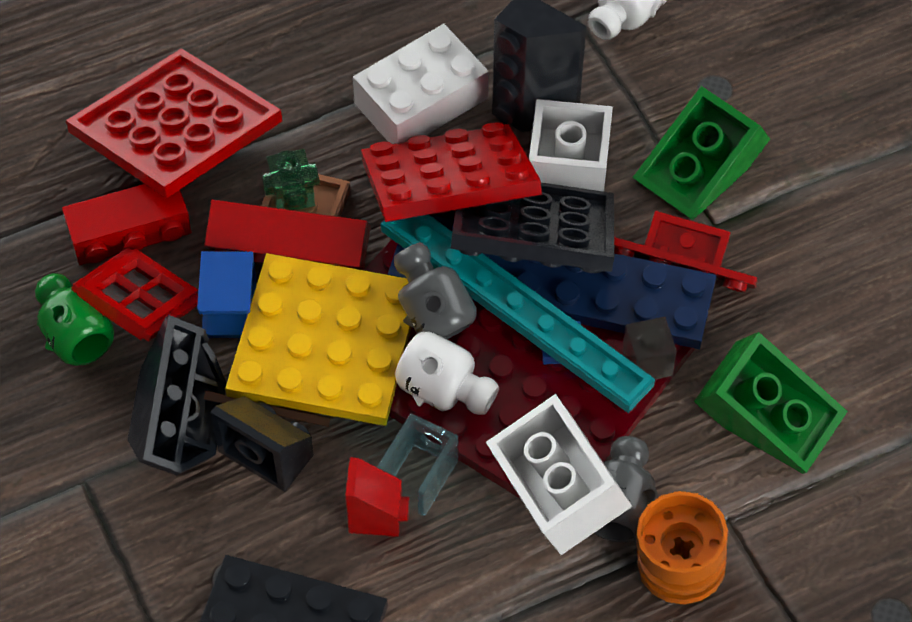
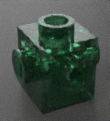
(291, 180)

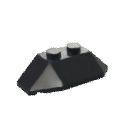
(169, 418)

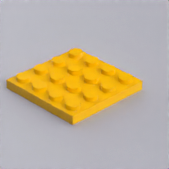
(321, 340)

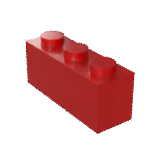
(124, 220)

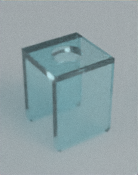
(413, 435)

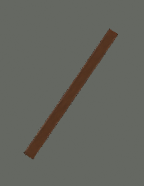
(280, 411)

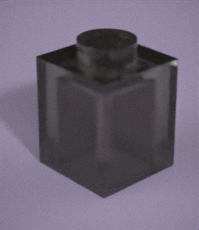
(650, 346)

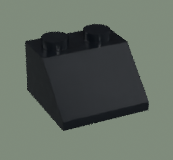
(262, 440)

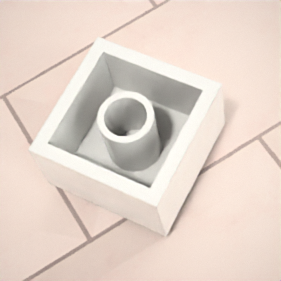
(571, 143)

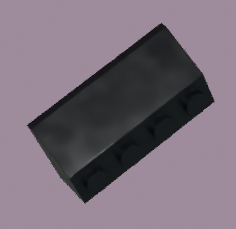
(534, 58)

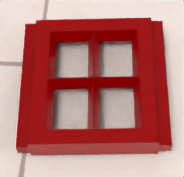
(136, 293)

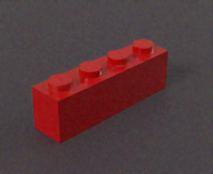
(287, 234)

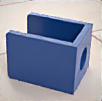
(226, 292)

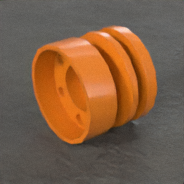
(678, 529)

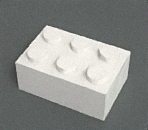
(421, 86)
(558, 475)

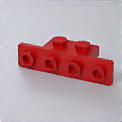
(688, 246)

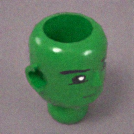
(70, 324)

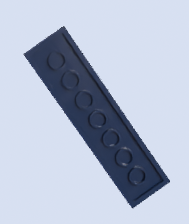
(627, 295)

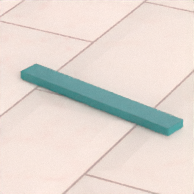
(529, 314)

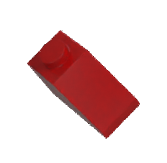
(374, 500)

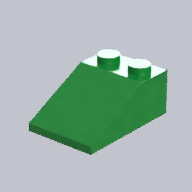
(701, 154)
(771, 403)

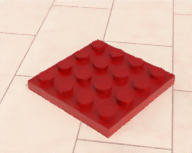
(174, 122)
(449, 171)

